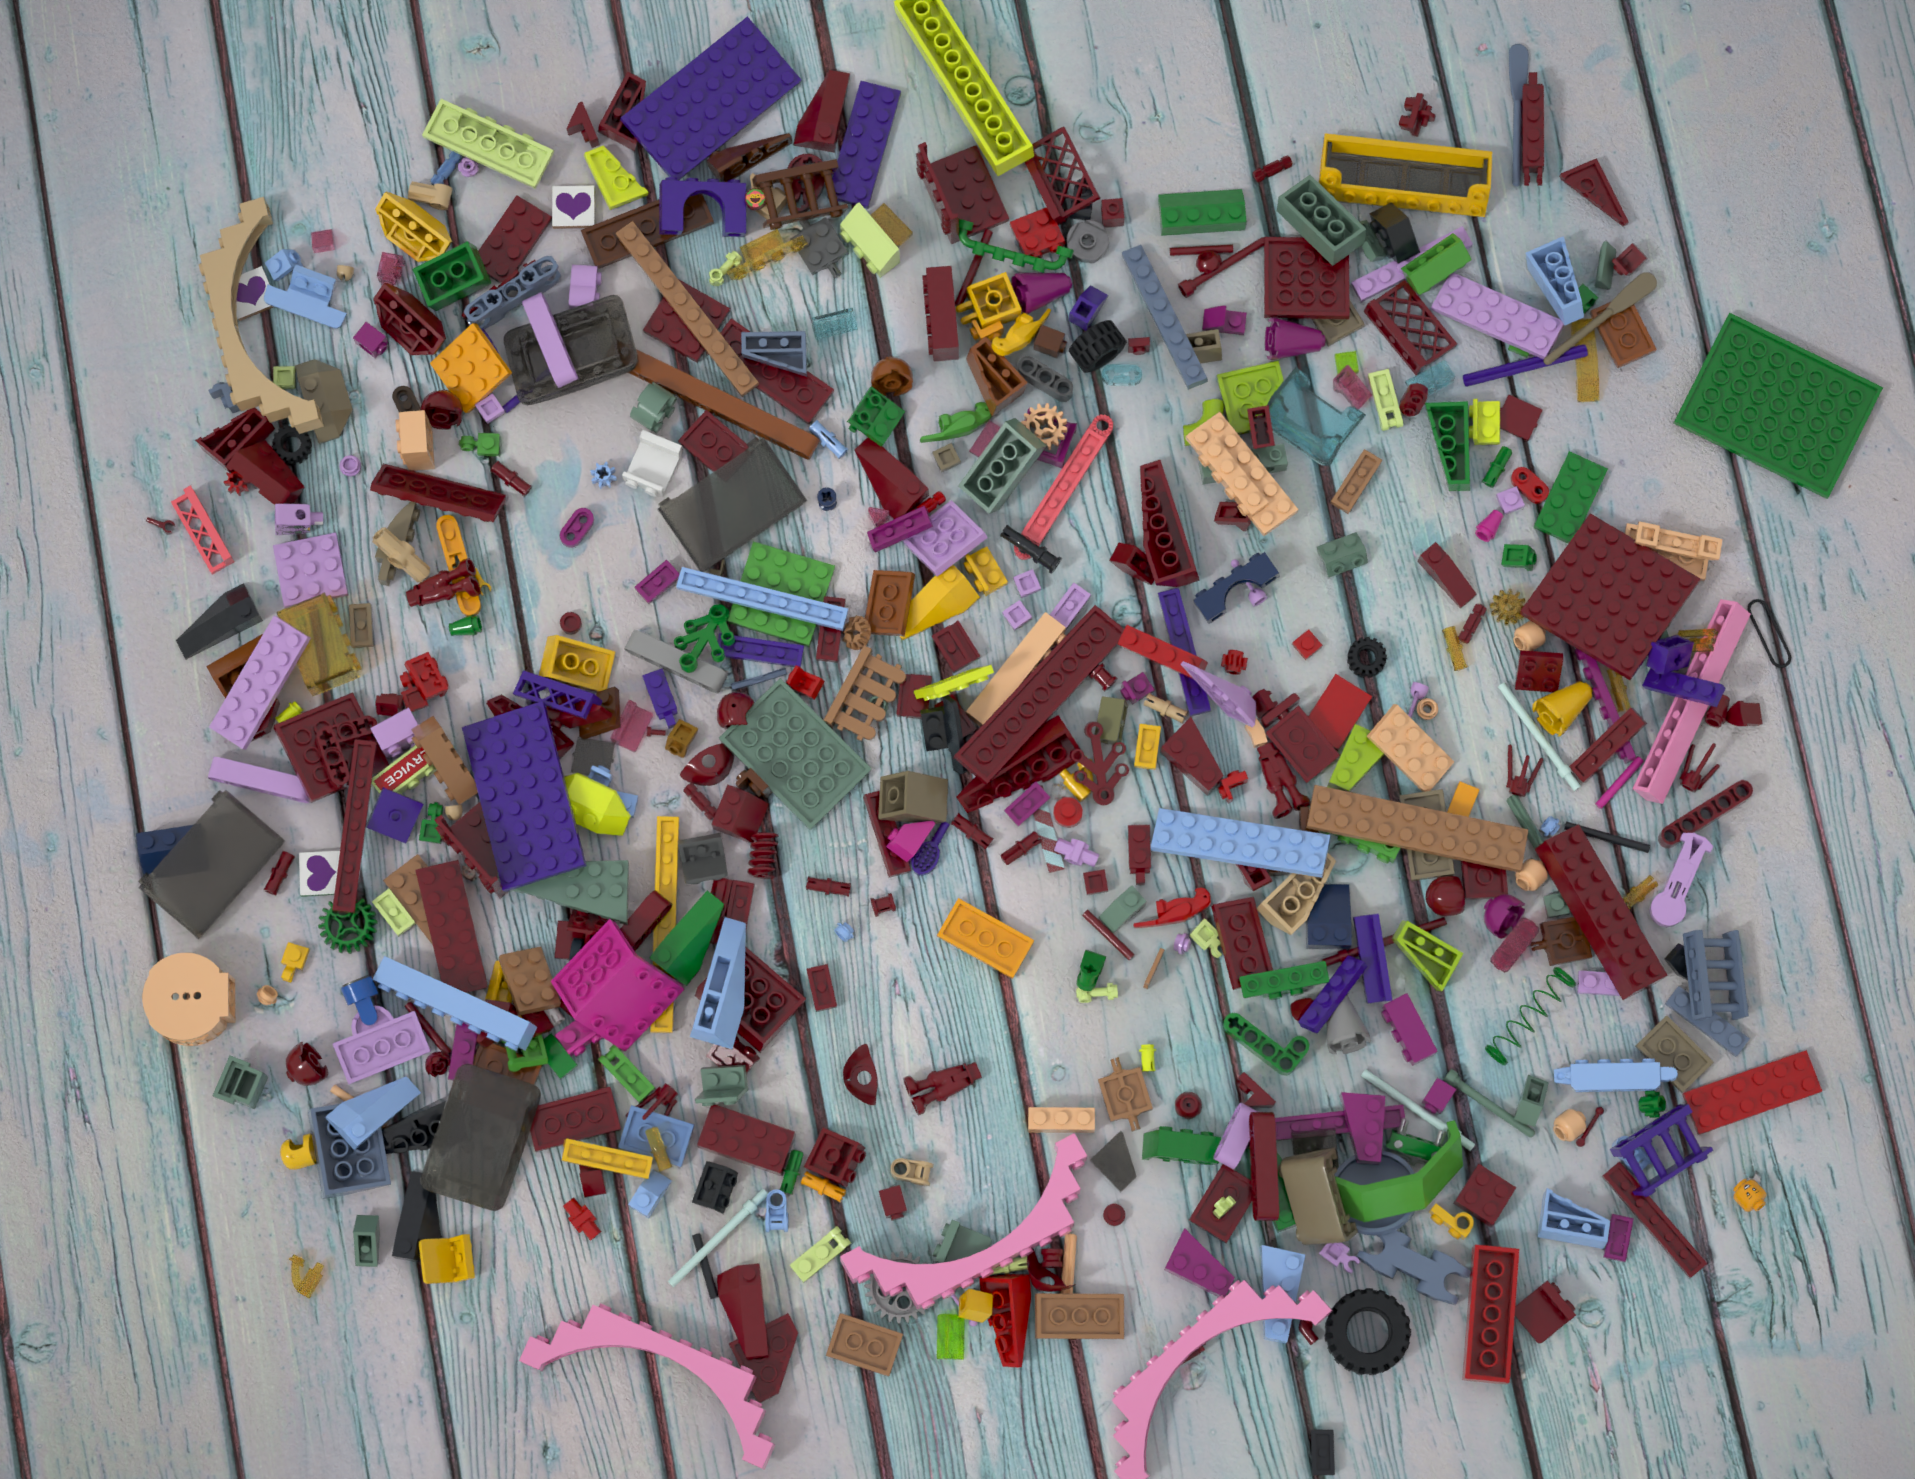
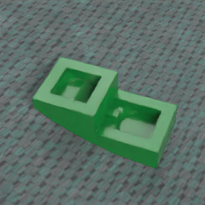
(558, 1057)

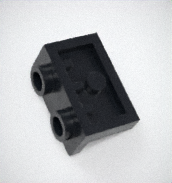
(715, 1187)

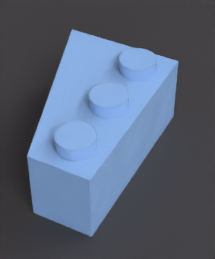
(1571, 1223)

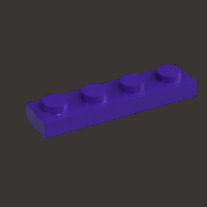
(763, 651)
(1684, 687)
(1332, 994)

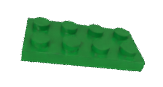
(1570, 497)

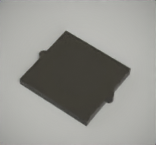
(592, 752)

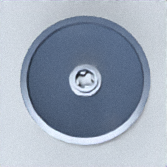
(1362, 1174)

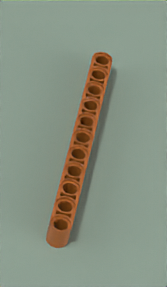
(725, 406)

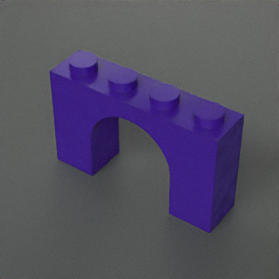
(728, 195)

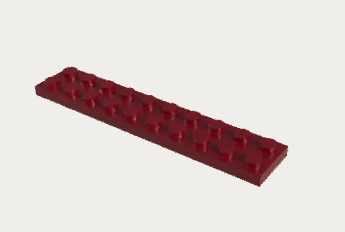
(1040, 695)

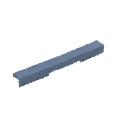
(759, 679)

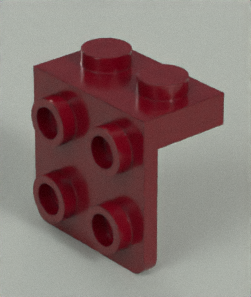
(1544, 1311)

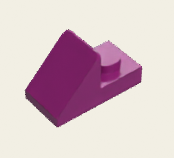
(1224, 320)

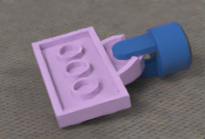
(377, 1037)

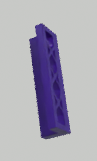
(556, 689)
(1372, 952)

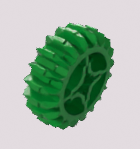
(342, 932)

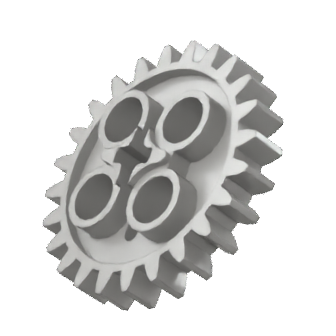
(882, 1303)

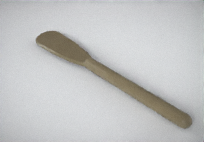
(1631, 294)

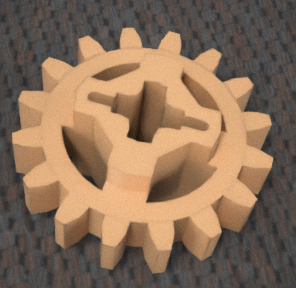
(1050, 414)

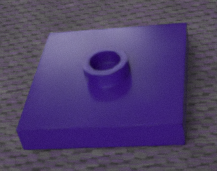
(394, 815)

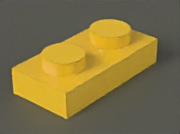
(1147, 746)

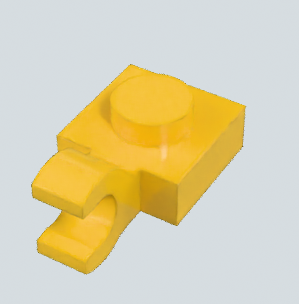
(293, 958)

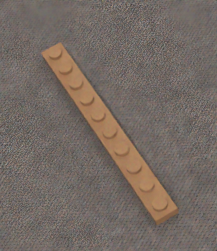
(687, 309)

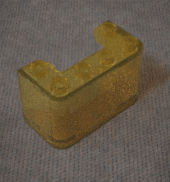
(326, 658)

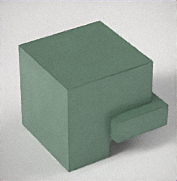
(240, 1083)

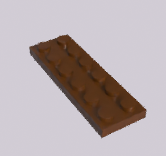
(608, 249)

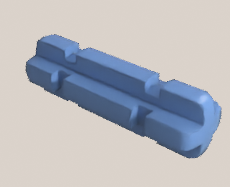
(446, 168)

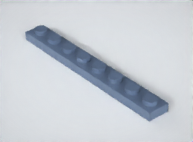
(1164, 317)

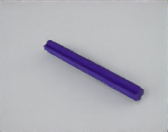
(1521, 366)

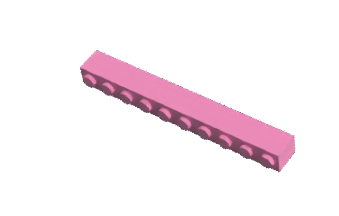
(1686, 715)

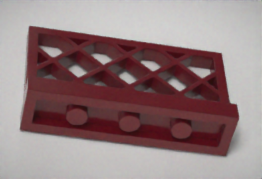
(1046, 187)
(1398, 339)

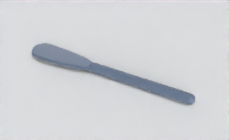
(1518, 76)

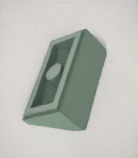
(1605, 266)

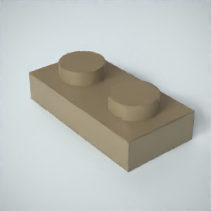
(361, 625)

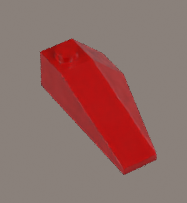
(1009, 1314)

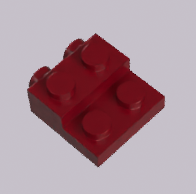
(835, 1157)

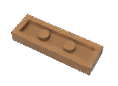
(1356, 481)

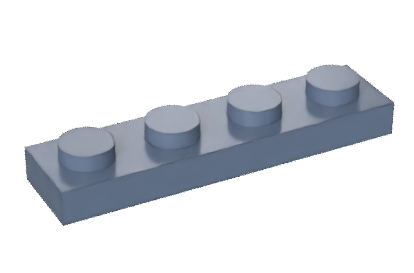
(1714, 1027)

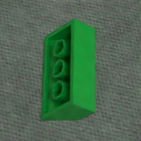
(1202, 212)

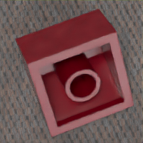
(739, 814)

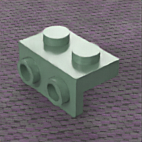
(1343, 554)

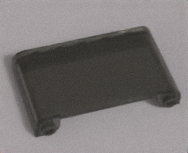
(732, 505)
(211, 864)

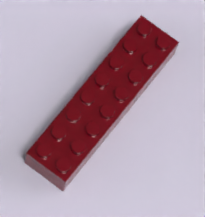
(1600, 912)

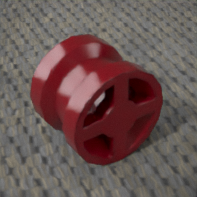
(1051, 1258)

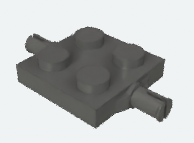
(823, 247)

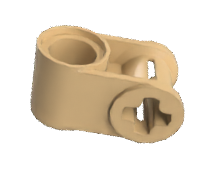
(913, 1171)

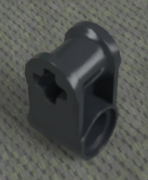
(1085, 213)

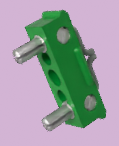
(1413, 1145)

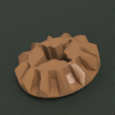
(857, 641)

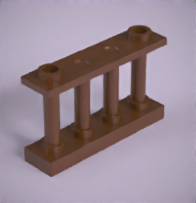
(805, 173)

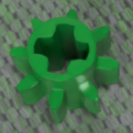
(1652, 1104)

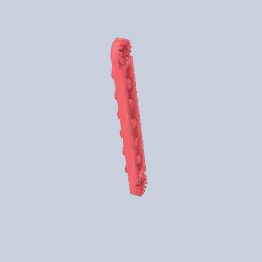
(1065, 483)

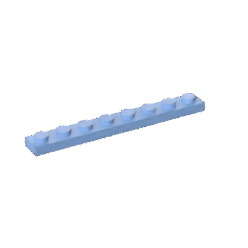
(762, 598)

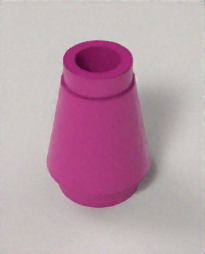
(1488, 527)

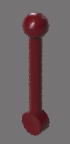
(1581, 1141)

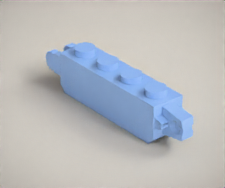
(1614, 1076)

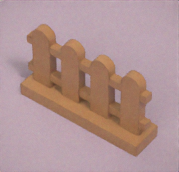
(864, 683)

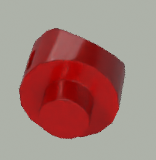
(1067, 812)

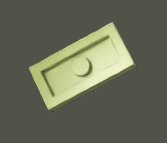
(393, 912)

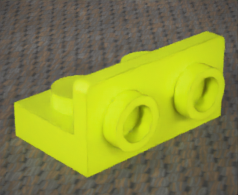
(1485, 422)

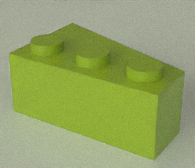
(1355, 761)

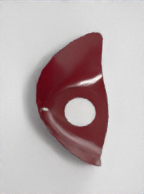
(698, 774)
(861, 1061)
(1037, 1273)

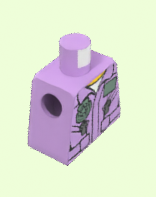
(287, 519)

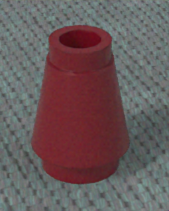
(1717, 715)

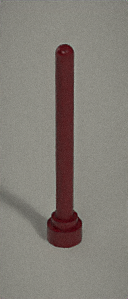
(1188, 287)

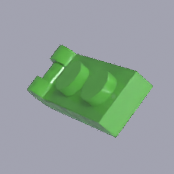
(627, 1074)

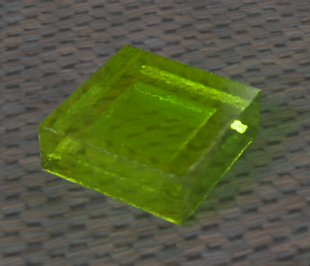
(1344, 359)

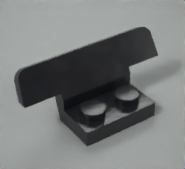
(944, 730)

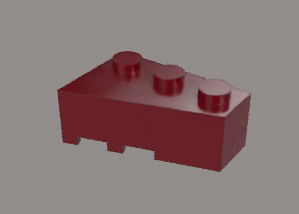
(238, 434)
(267, 472)

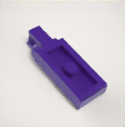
(661, 696)

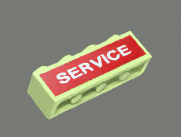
(404, 772)

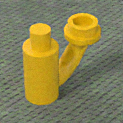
(1077, 789)

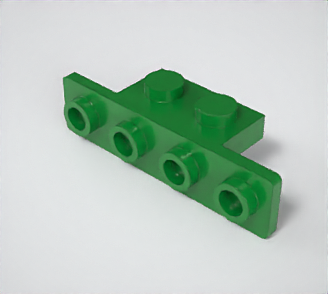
(1284, 981)

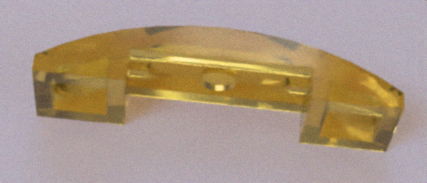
(1586, 367)

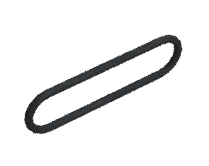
(1777, 629)

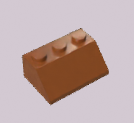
(228, 668)

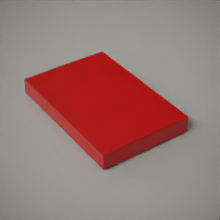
(1339, 710)

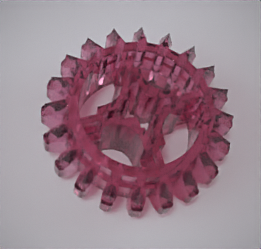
(1514, 945)

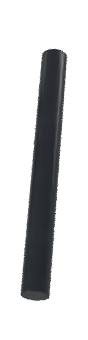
(1611, 838)

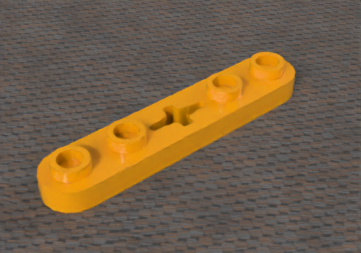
(453, 546)

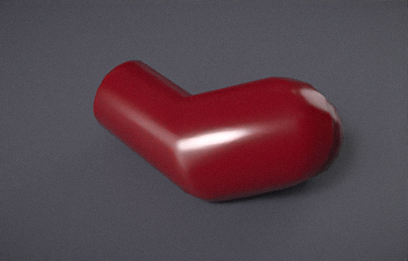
(1305, 1328)

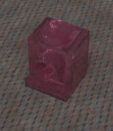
(390, 268)

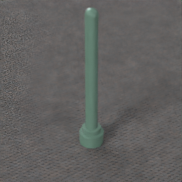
(1454, 1080)

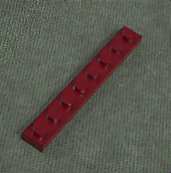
(354, 826)

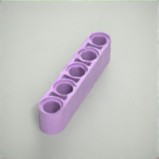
(550, 340)
(257, 779)

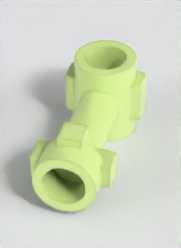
(716, 275)
(1086, 996)

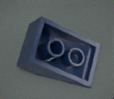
(1330, 919)

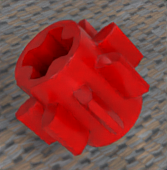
(232, 478)
(1234, 662)

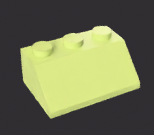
(869, 241)

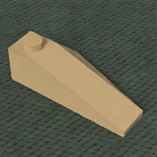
(1294, 899)

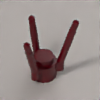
(1692, 780)
(1519, 784)
(665, 1096)

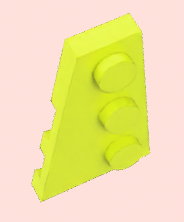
(612, 179)

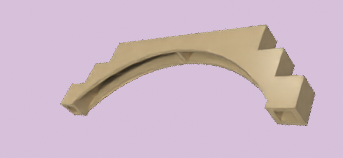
(222, 275)

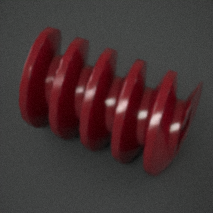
(761, 855)

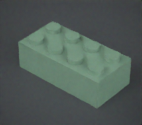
(1321, 220)
(1002, 465)

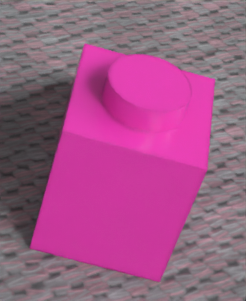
(909, 838)

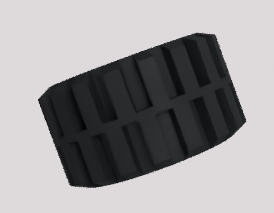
(1097, 346)

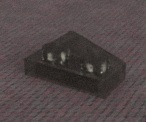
(1115, 1162)

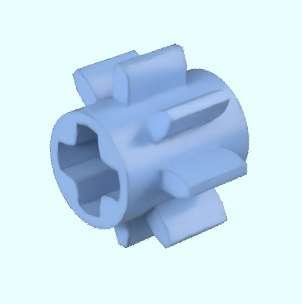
(600, 471)

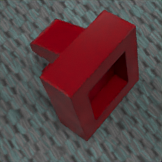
(1263, 702)

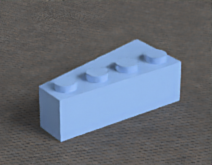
(1555, 277)
(1281, 1269)

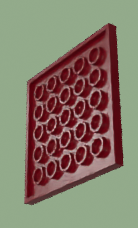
(1610, 596)

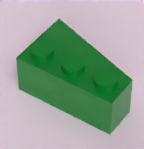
(1180, 1146)

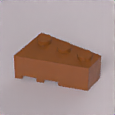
(994, 376)

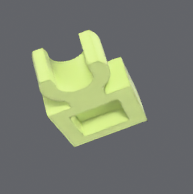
(1206, 936)
(1223, 1206)

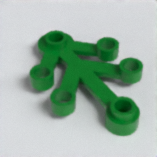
(704, 636)

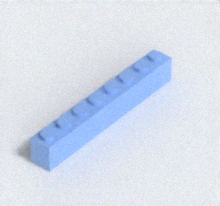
(454, 1003)

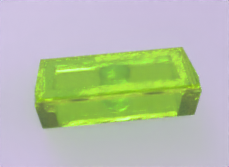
(950, 1337)

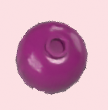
(1502, 913)

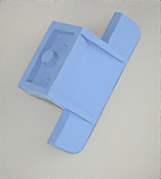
(307, 297)

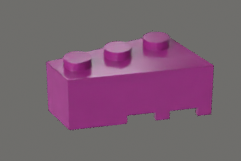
(1197, 1266)

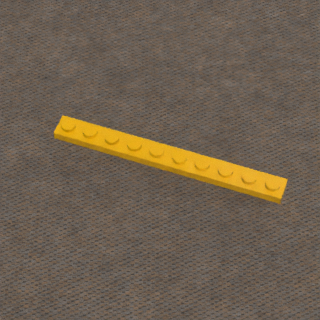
(666, 884)

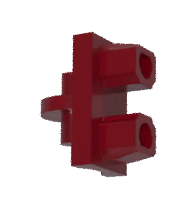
(1420, 114)

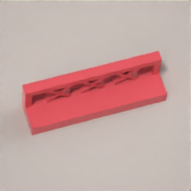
(210, 528)

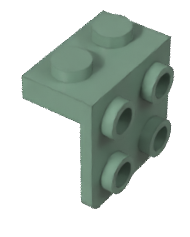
(959, 1243)

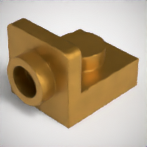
(680, 738)

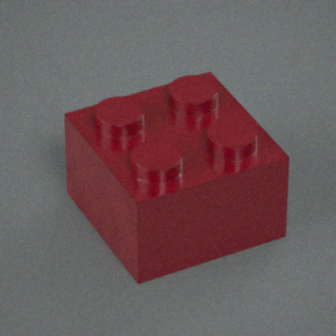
(1484, 1195)

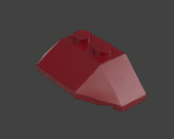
(408, 321)

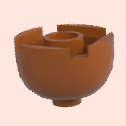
(892, 376)

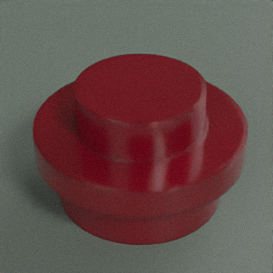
(1114, 1214)

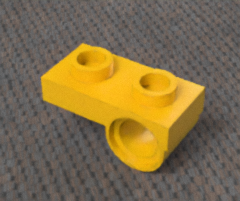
(1441, 1217)

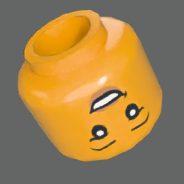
(1749, 1195)

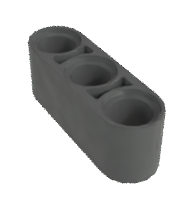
(1051, 387)

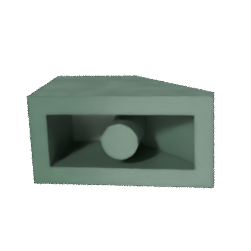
(1122, 909)
(1531, 1101)
(366, 1240)

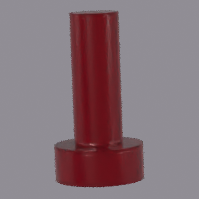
(655, 732)

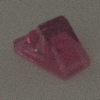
(1351, 387)

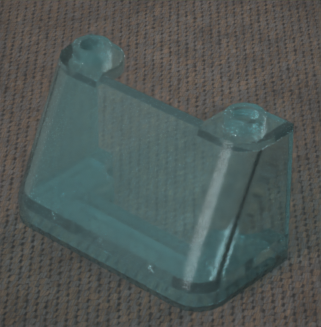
(1310, 421)

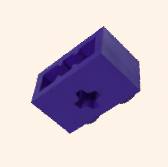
(1670, 654)

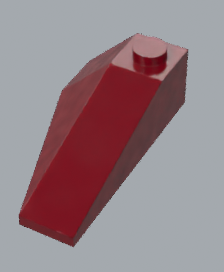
(743, 1301)

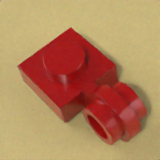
(411, 697)

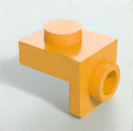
(991, 331)

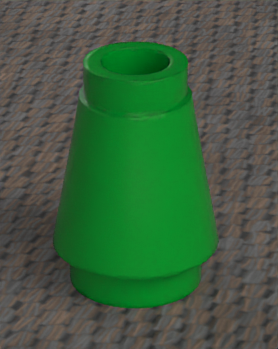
(466, 626)

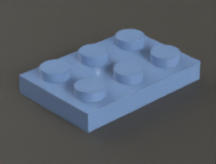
(674, 1134)

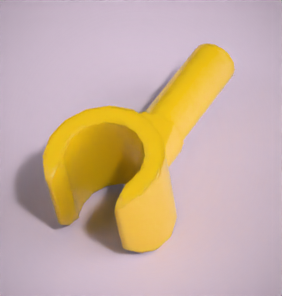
(481, 582)

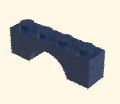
(1258, 572)

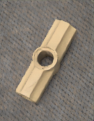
(401, 554)

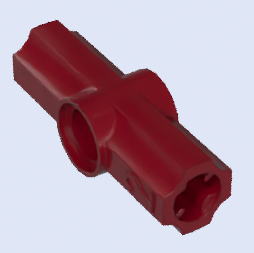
(721, 890)

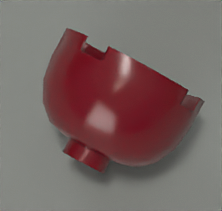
(442, 409)
(304, 1066)

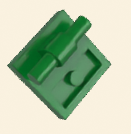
(875, 416)

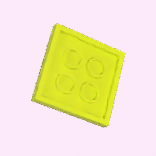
(954, 683)

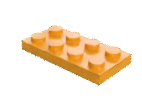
(985, 938)

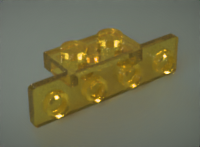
(764, 250)

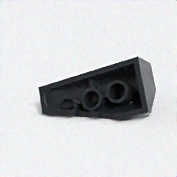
(222, 620)
(414, 1130)
(417, 1220)

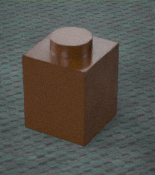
(1050, 341)

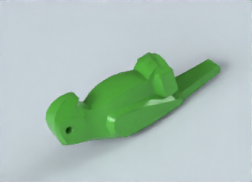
(960, 423)

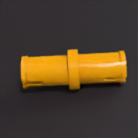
(823, 1186)

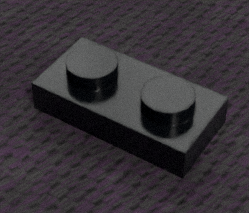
(1322, 1452)

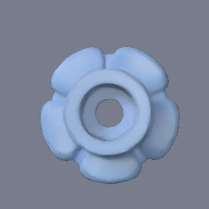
(1550, 826)
(844, 931)

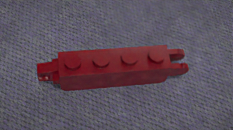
(1533, 129)

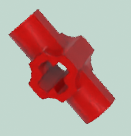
(582, 1218)

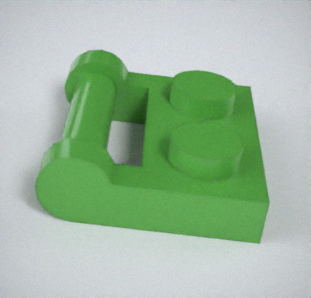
(533, 1056)

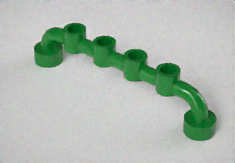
(1018, 258)

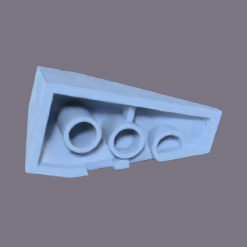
(367, 1113)

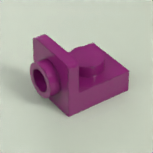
(1136, 688)

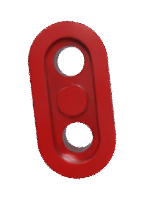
(1528, 486)

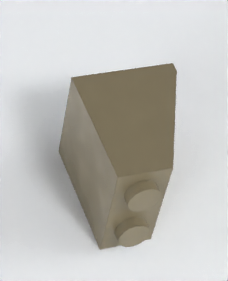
(913, 797)

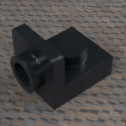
(1677, 961)

